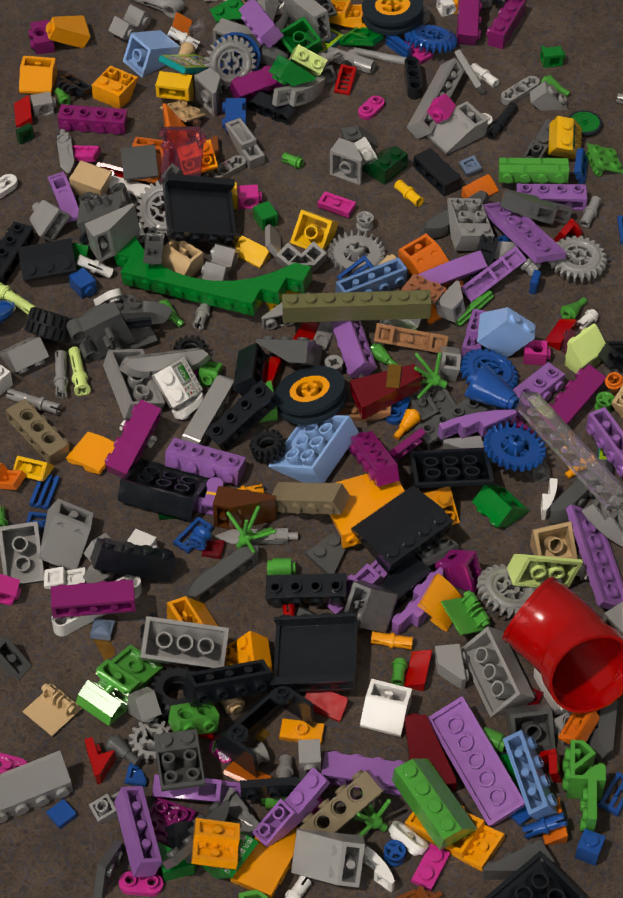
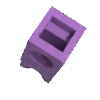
(205, 505)

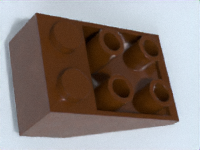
(242, 506)

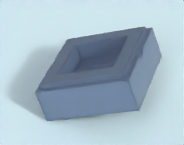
(470, 166)
(102, 629)

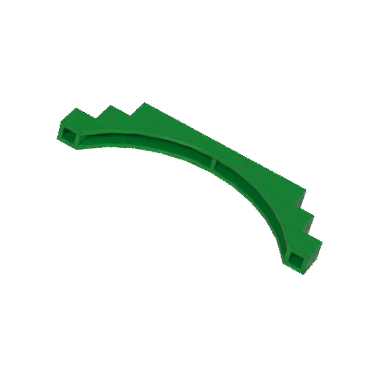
(237, 295)

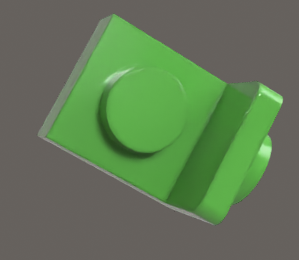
(209, 372)

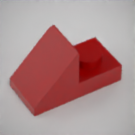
(100, 762)

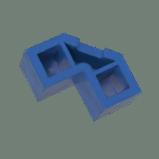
(234, 109)

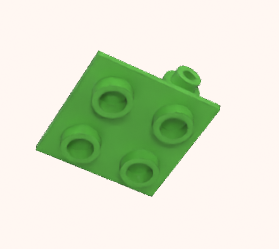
(603, 159)
(466, 613)

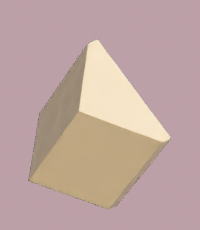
(89, 179)
(554, 541)

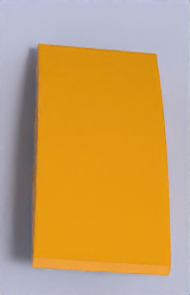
(347, 14)
(473, 849)
(267, 865)

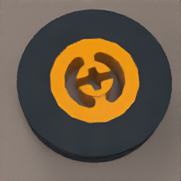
(381, 19)
(311, 395)

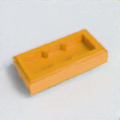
(299, 730)

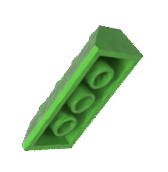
(432, 802)

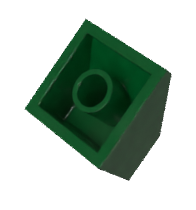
(387, 164)

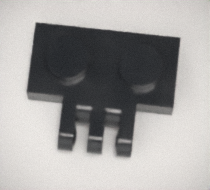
(74, 85)

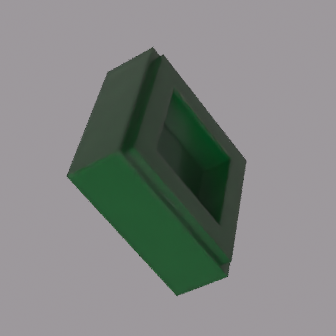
(24, 133)

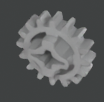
(145, 747)

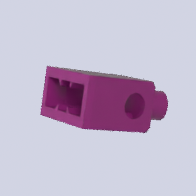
(461, 569)

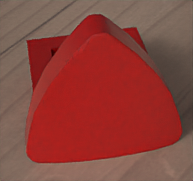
(570, 228)
(555, 765)

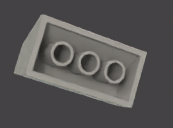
(130, 389)
(183, 643)
(496, 672)
(33, 785)

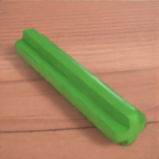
(478, 303)

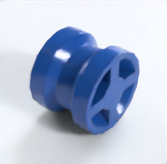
(200, 538)
(393, 848)

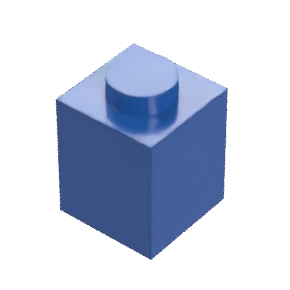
(83, 283)
(590, 847)

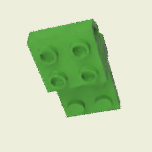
(118, 678)
(583, 781)

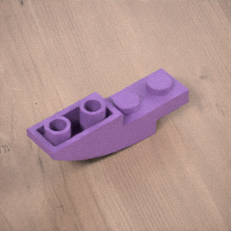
(64, 195)
(412, 612)
(213, 791)
(293, 810)

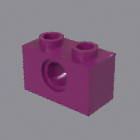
(40, 38)

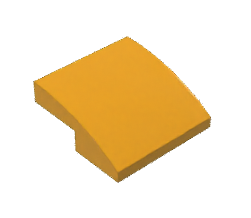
(91, 452)
(438, 591)
(215, 843)

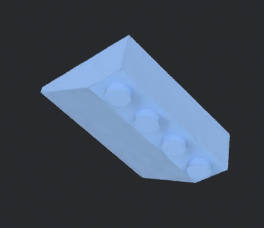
(316, 449)

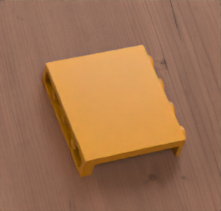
(363, 501)

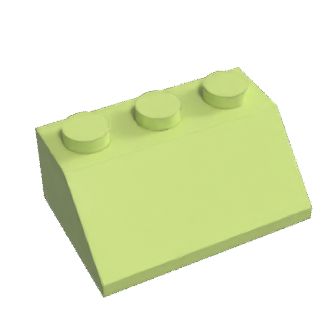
(532, 569)

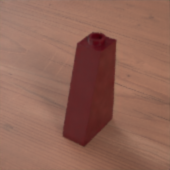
(373, 396)
(424, 744)

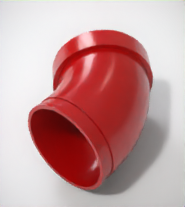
(569, 648)

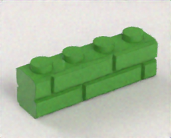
(533, 170)

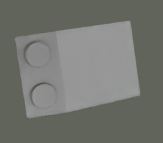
(20, 552)

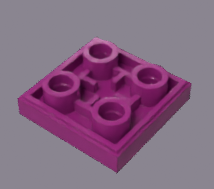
(407, 445)
(166, 813)

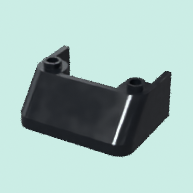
(231, 738)

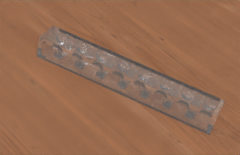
(571, 450)

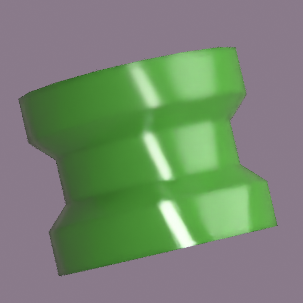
(605, 398)

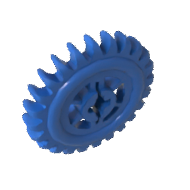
(431, 38)
(475, 359)
(514, 442)

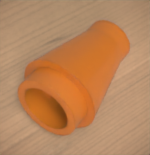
(614, 382)

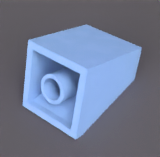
(144, 51)
(504, 331)

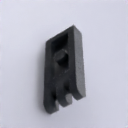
(488, 251)
(268, 788)

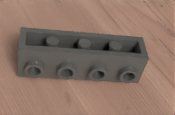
(431, 440)

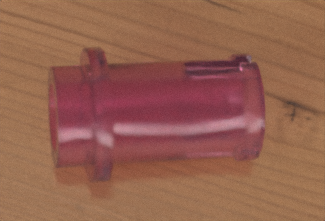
(567, 335)

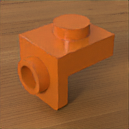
(10, 478)

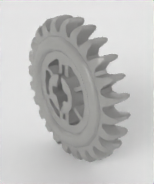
(219, 54)
(147, 204)
(355, 248)
(579, 263)
(502, 594)

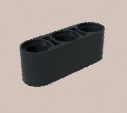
(413, 78)
(263, 105)

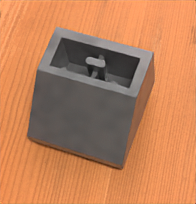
(372, 605)

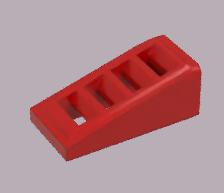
(346, 70)

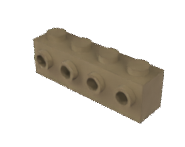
(310, 498)

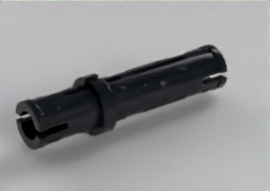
(498, 124)

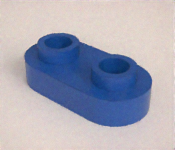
(399, 409)

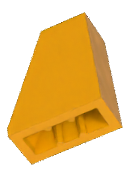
(68, 30)

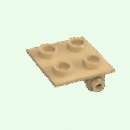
(186, 112)
(52, 709)

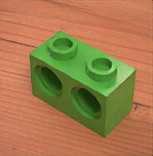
(200, 717)

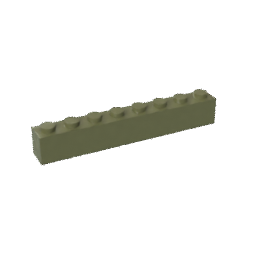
(356, 306)

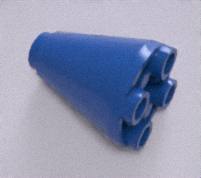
(491, 389)

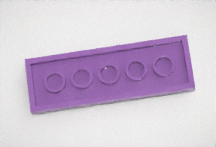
(524, 234)
(597, 560)
(476, 762)

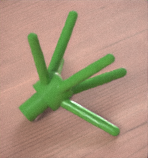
(431, 378)
(247, 535)
(372, 819)

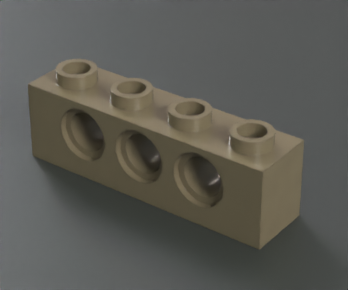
(38, 432)
(371, 790)

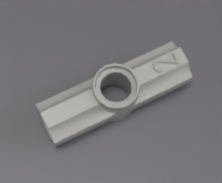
(353, 58)

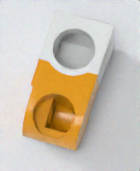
(447, 7)

